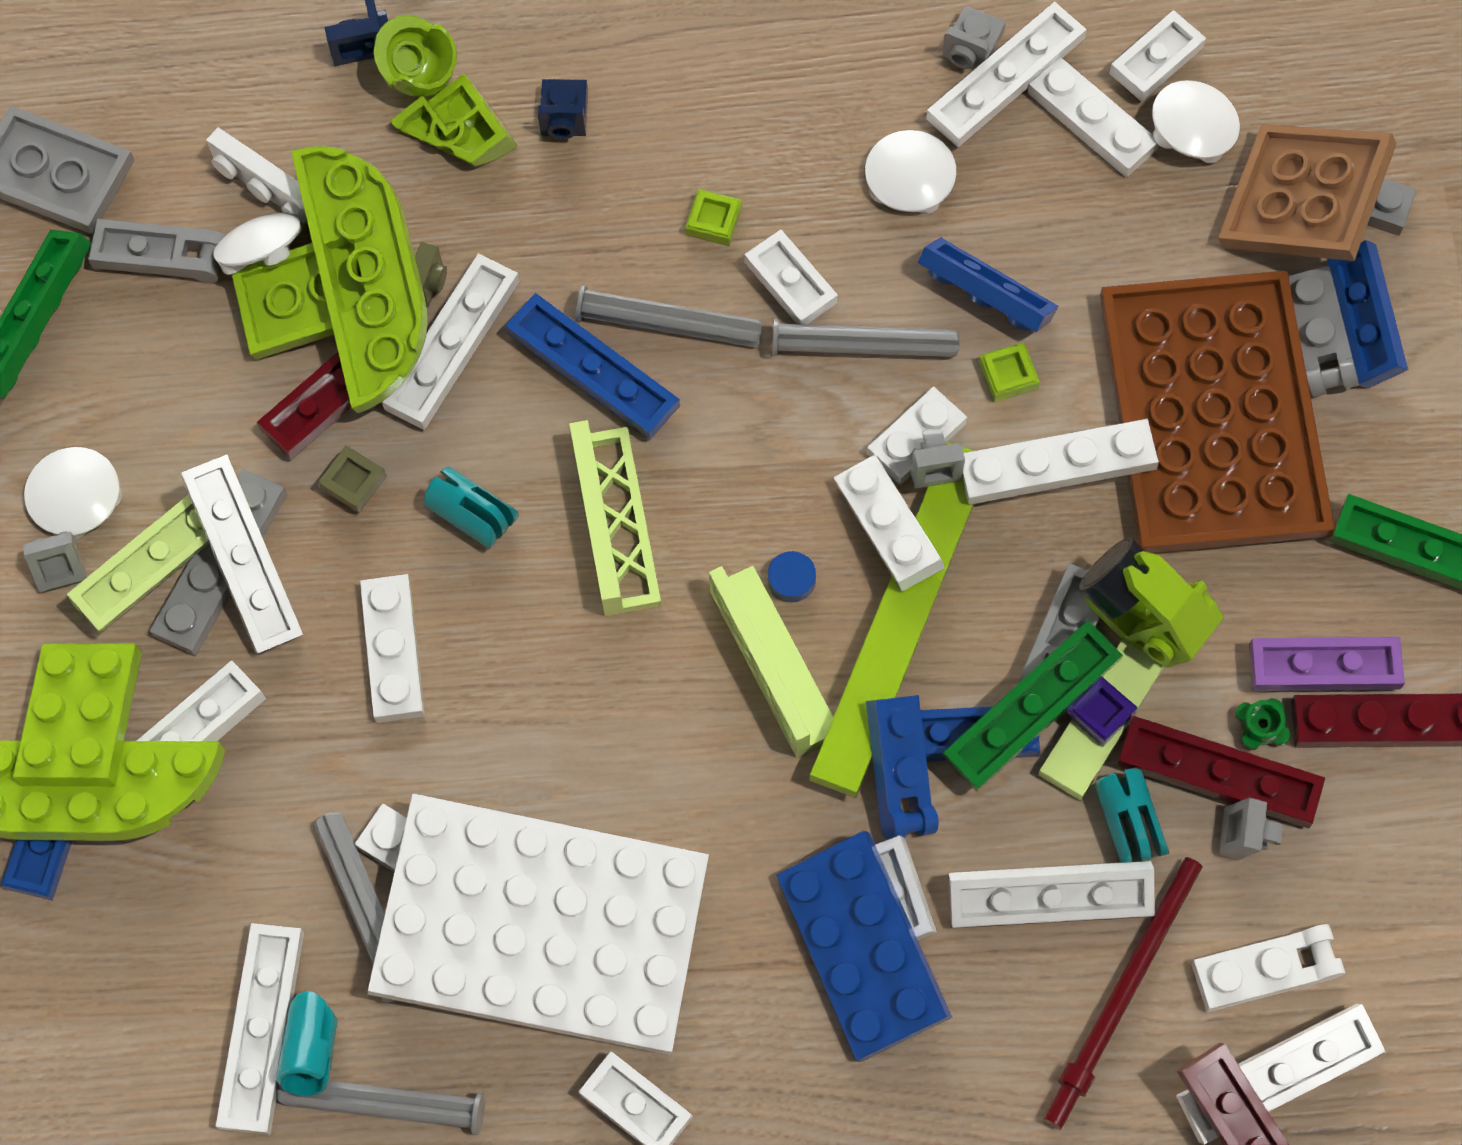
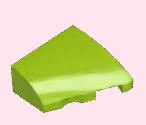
(457, 123)

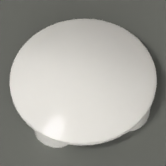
(1195, 120)
(910, 171)
(257, 240)
(72, 491)

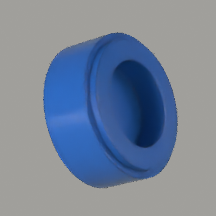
(792, 576)

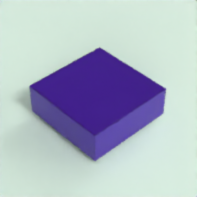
(1102, 711)

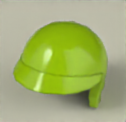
(415, 55)

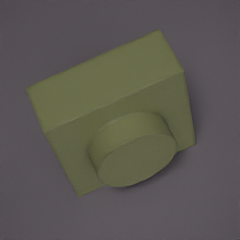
(430, 270)
(352, 479)

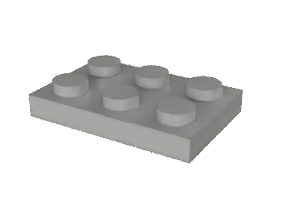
(58, 169)

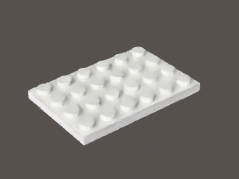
(539, 924)

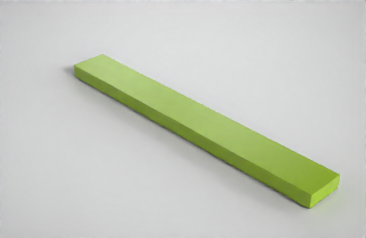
(890, 645)

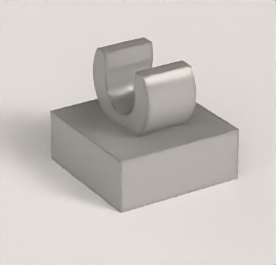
(936, 461)
(54, 561)
(1247, 830)

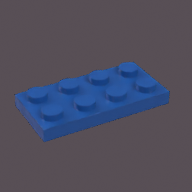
(863, 946)

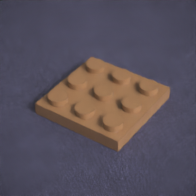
(1307, 191)

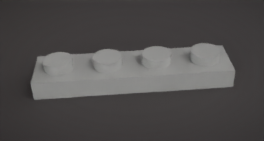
(202, 588)

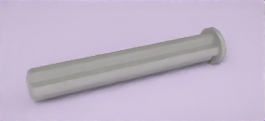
(667, 318)
(864, 340)
(352, 880)
(393, 1104)

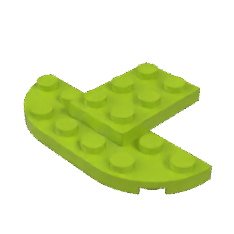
(347, 283)
(76, 771)

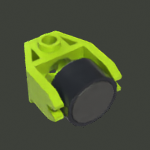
(1150, 603)

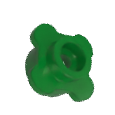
(1269, 711)

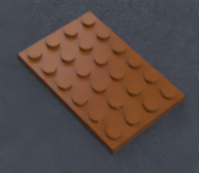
(1226, 409)

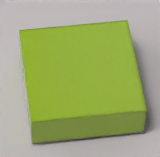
(713, 217)
(1009, 372)

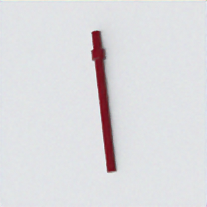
(1078, 1076)

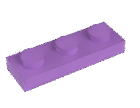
(1326, 664)

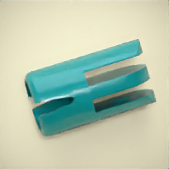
(469, 507)
(1126, 803)
(307, 1046)

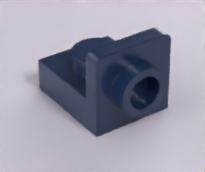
(355, 39)
(563, 108)

